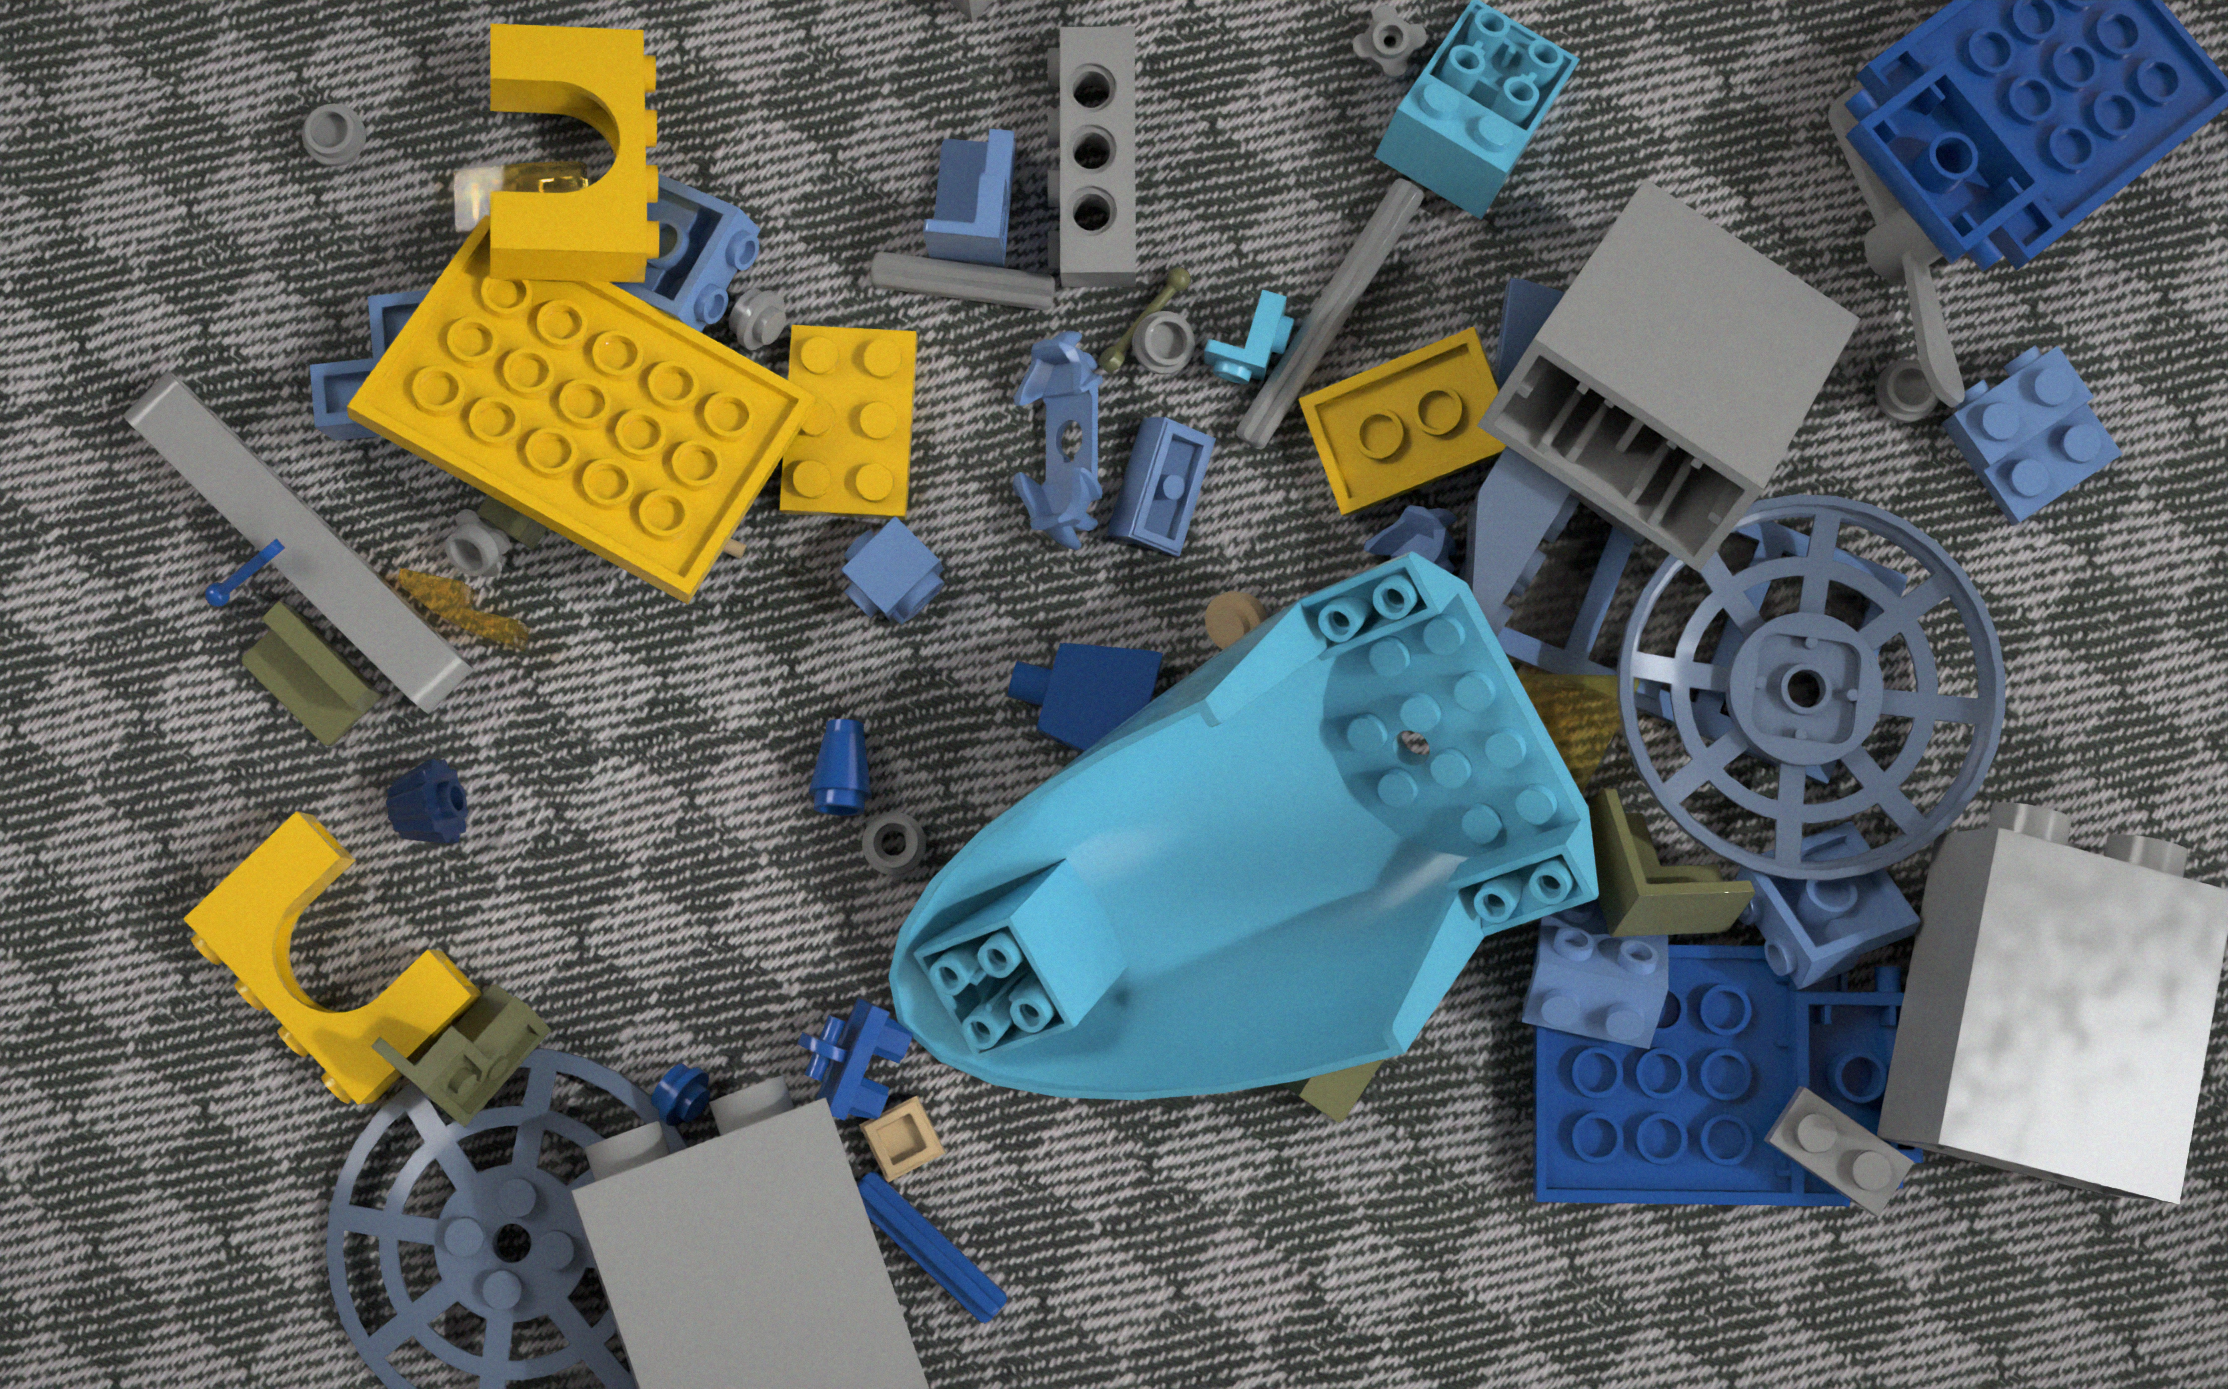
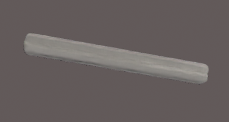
(1329, 314)

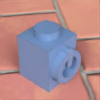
(892, 572)

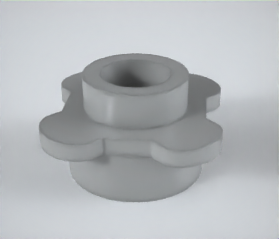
(1393, 59)
(476, 545)

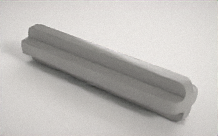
(962, 281)

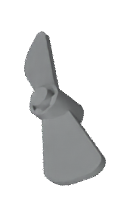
(1902, 253)

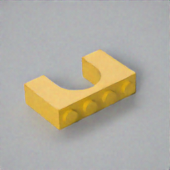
(602, 81)
(250, 930)

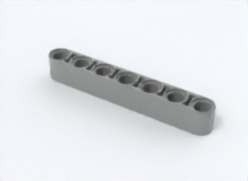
(314, 554)

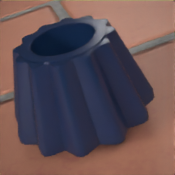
(428, 804)

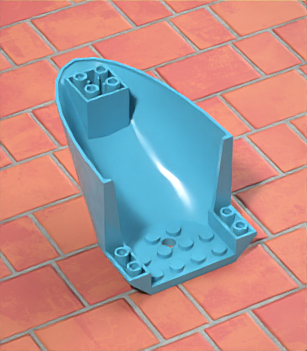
(1256, 861)

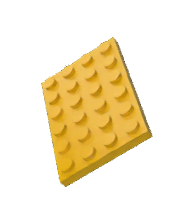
(585, 414)

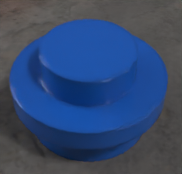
(681, 1094)

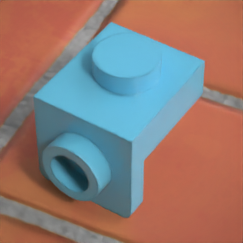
(1268, 334)

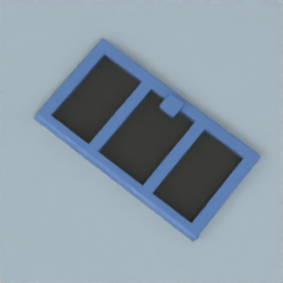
(1591, 579)

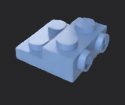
(699, 254)
(2031, 433)
(1826, 925)

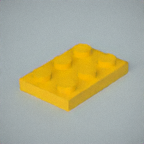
(1405, 422)
(859, 434)

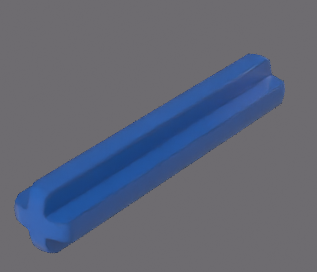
(930, 1248)

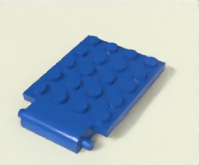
(2028, 116)
(1717, 1075)

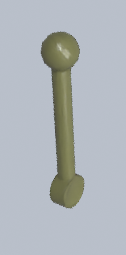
(1177, 280)

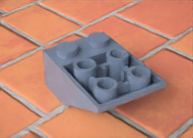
(1505, 527)

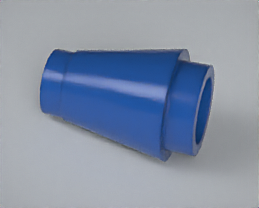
(841, 771)

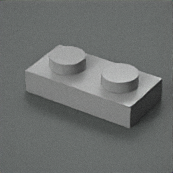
(1838, 1151)

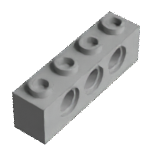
(1104, 60)

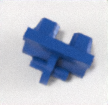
(865, 1034)

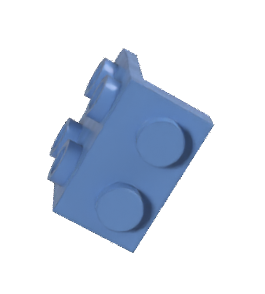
(1596, 981)

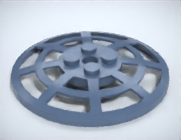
(1848, 685)
(469, 1231)

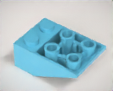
(1476, 108)

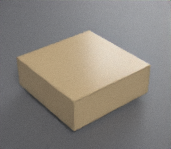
(902, 1138)

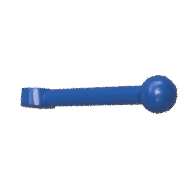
(218, 593)

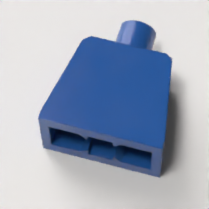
(1087, 690)

